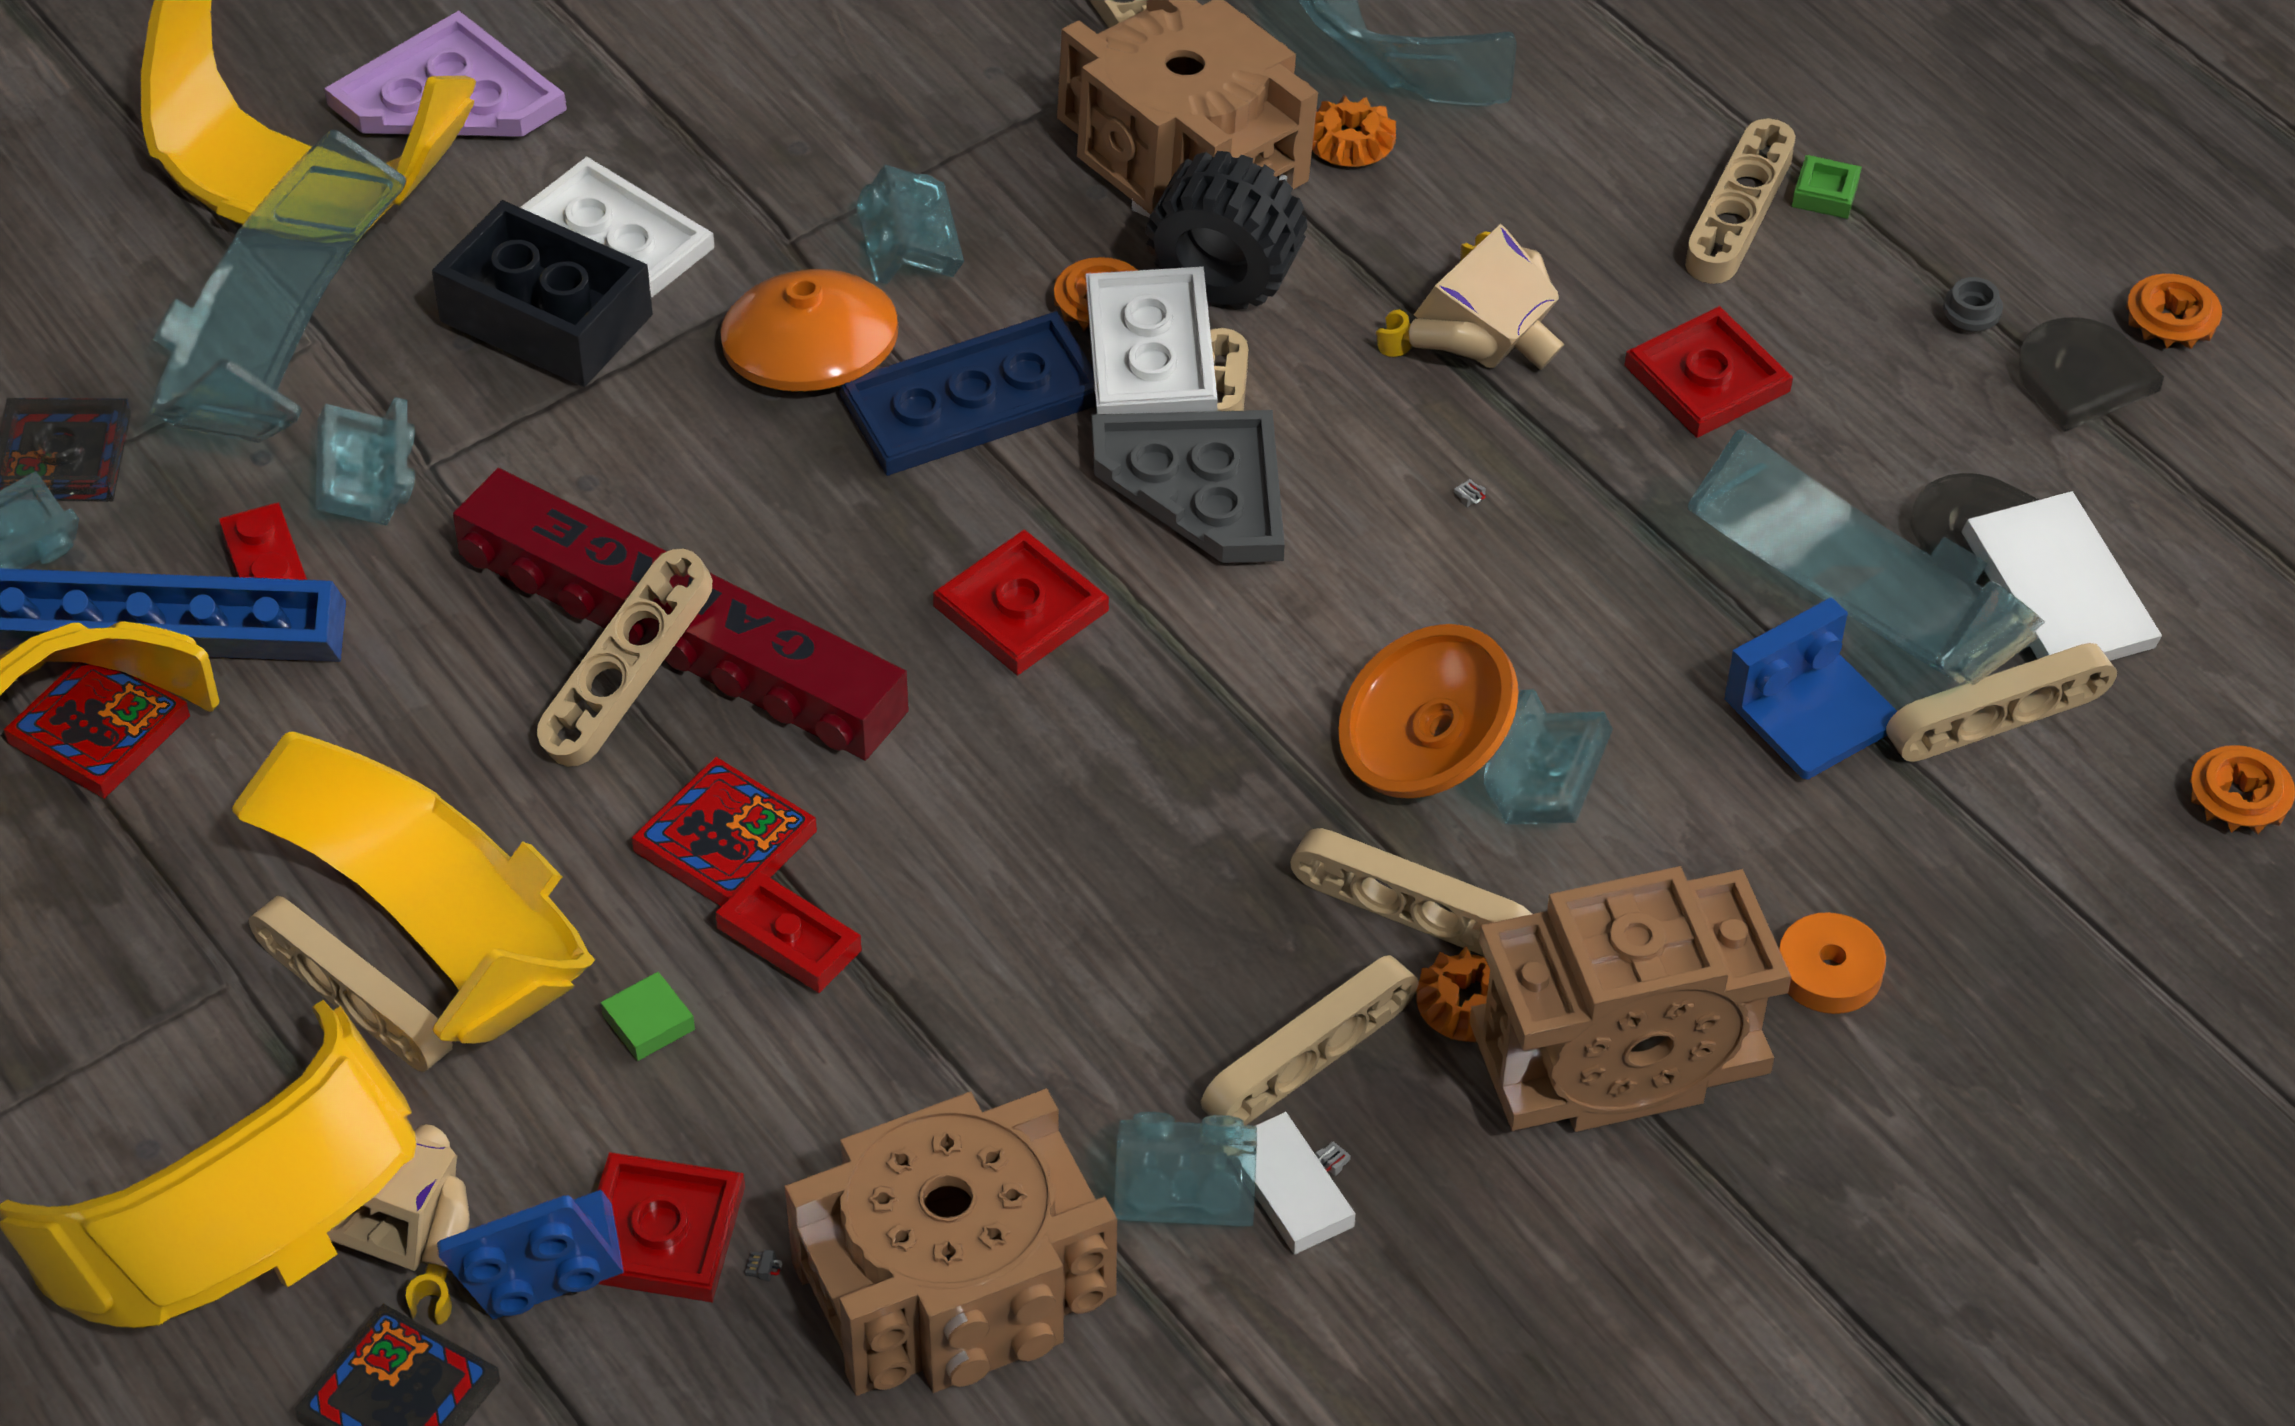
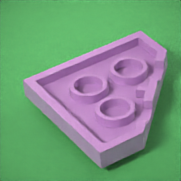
(388, 90)

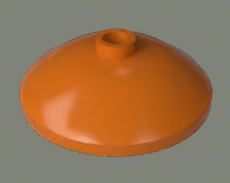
(809, 330)
(1428, 711)

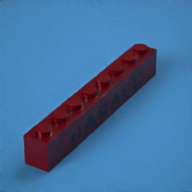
(733, 641)

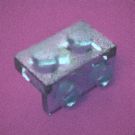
(908, 222)
(364, 462)
(33, 524)
(1546, 763)
(1185, 1170)

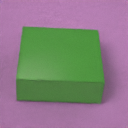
(1826, 186)
(647, 1016)

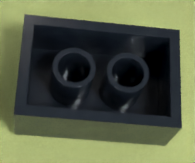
(543, 292)

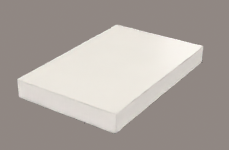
(625, 219)
(1151, 341)
(2065, 574)

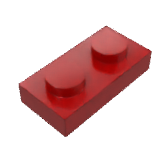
(261, 544)
(788, 931)

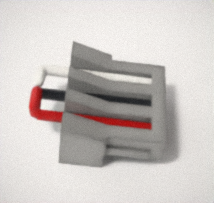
(1470, 493)
(1333, 1158)

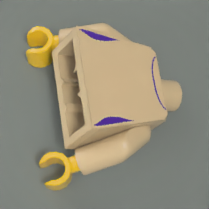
(1482, 307)
(411, 1216)

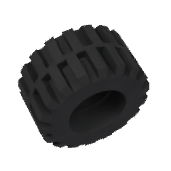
(1232, 223)

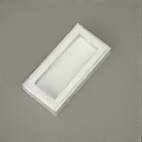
(1297, 1187)

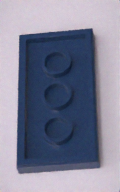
(971, 393)

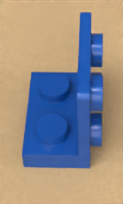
(1805, 693)
(536, 1253)

